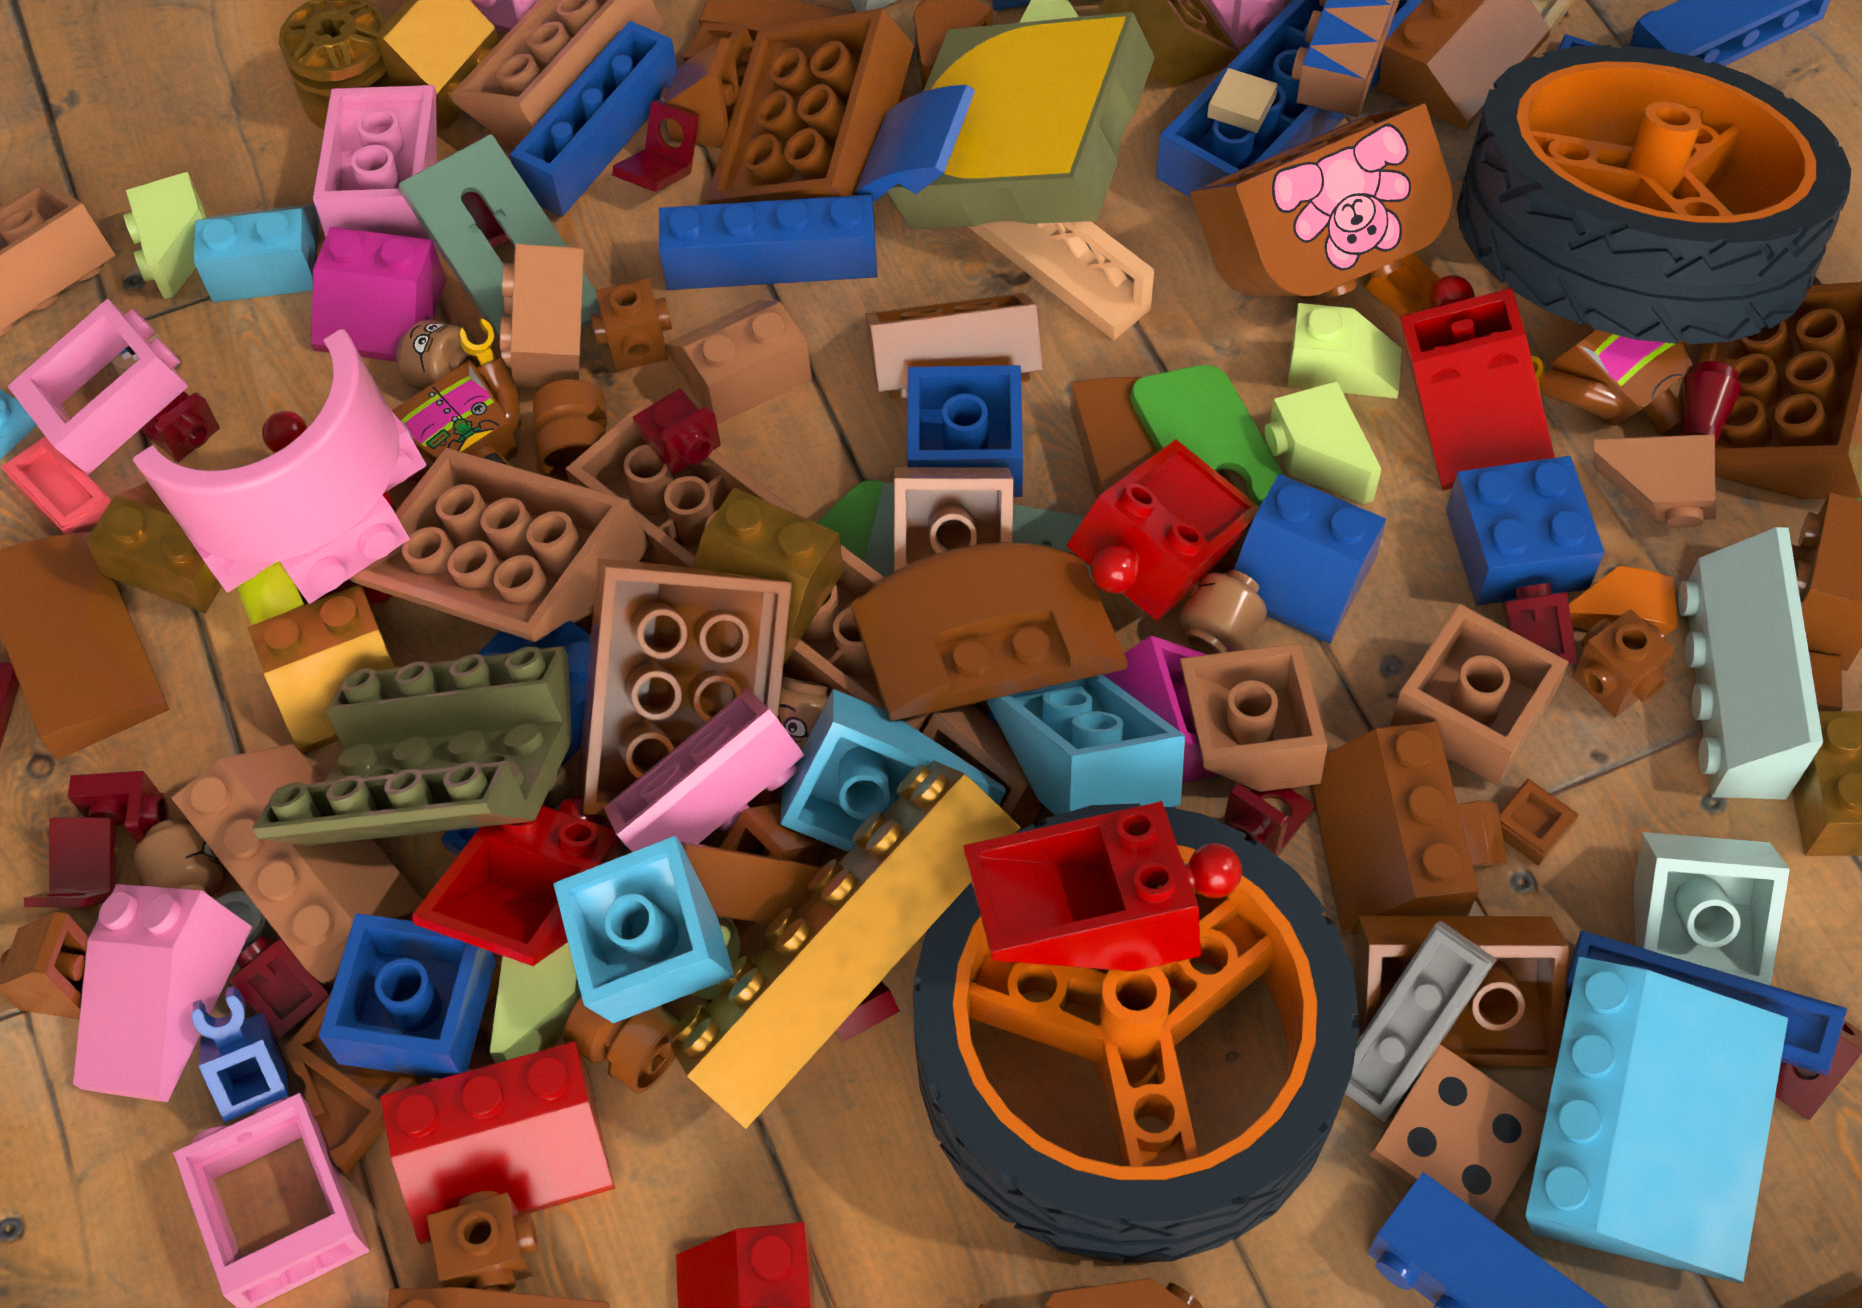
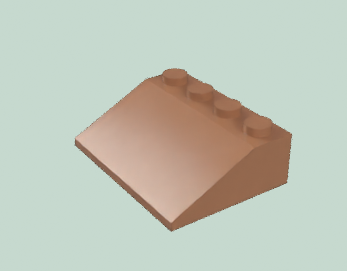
(504, 545)

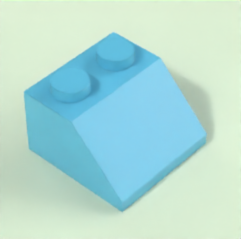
(257, 252)
(641, 931)

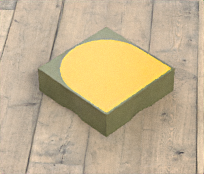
(1039, 123)

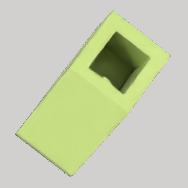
(165, 226)

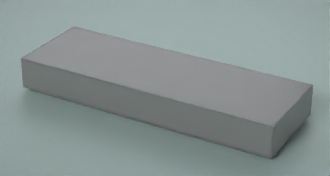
(1415, 1018)

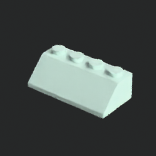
(1750, 668)

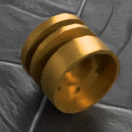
(332, 48)

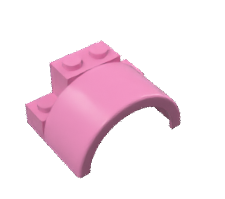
(310, 503)

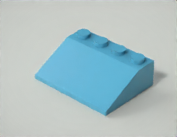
(1657, 1121)

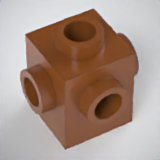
(632, 324)
(1623, 662)
(483, 1243)

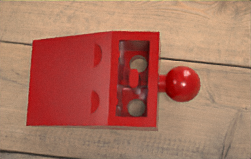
(1475, 380)
(1162, 529)
(503, 881)
(1090, 891)

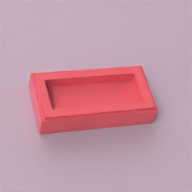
(57, 487)

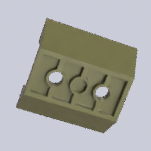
(434, 750)

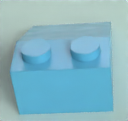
(1091, 745)
(855, 769)

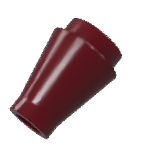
(1709, 398)

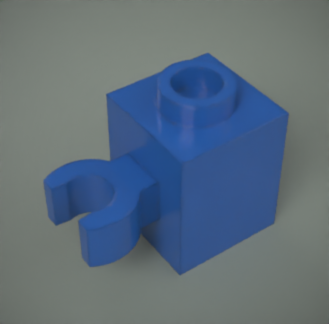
(239, 1058)

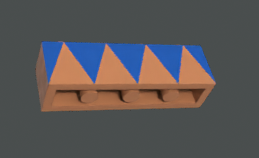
(1342, 53)

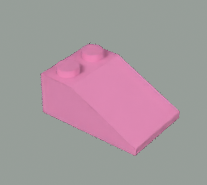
(367, 149)
(141, 975)

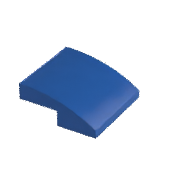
(915, 141)

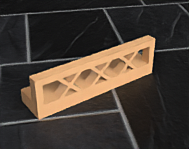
(1082, 278)

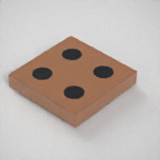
(1461, 1133)

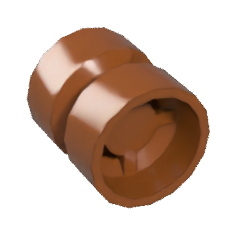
(568, 422)
(634, 1047)

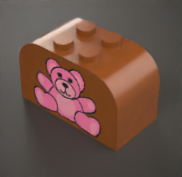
(1329, 208)

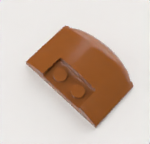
(983, 627)

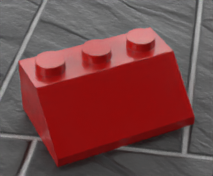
(500, 1129)
(748, 1269)

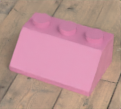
(707, 777)

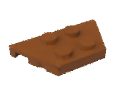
(347, 1097)

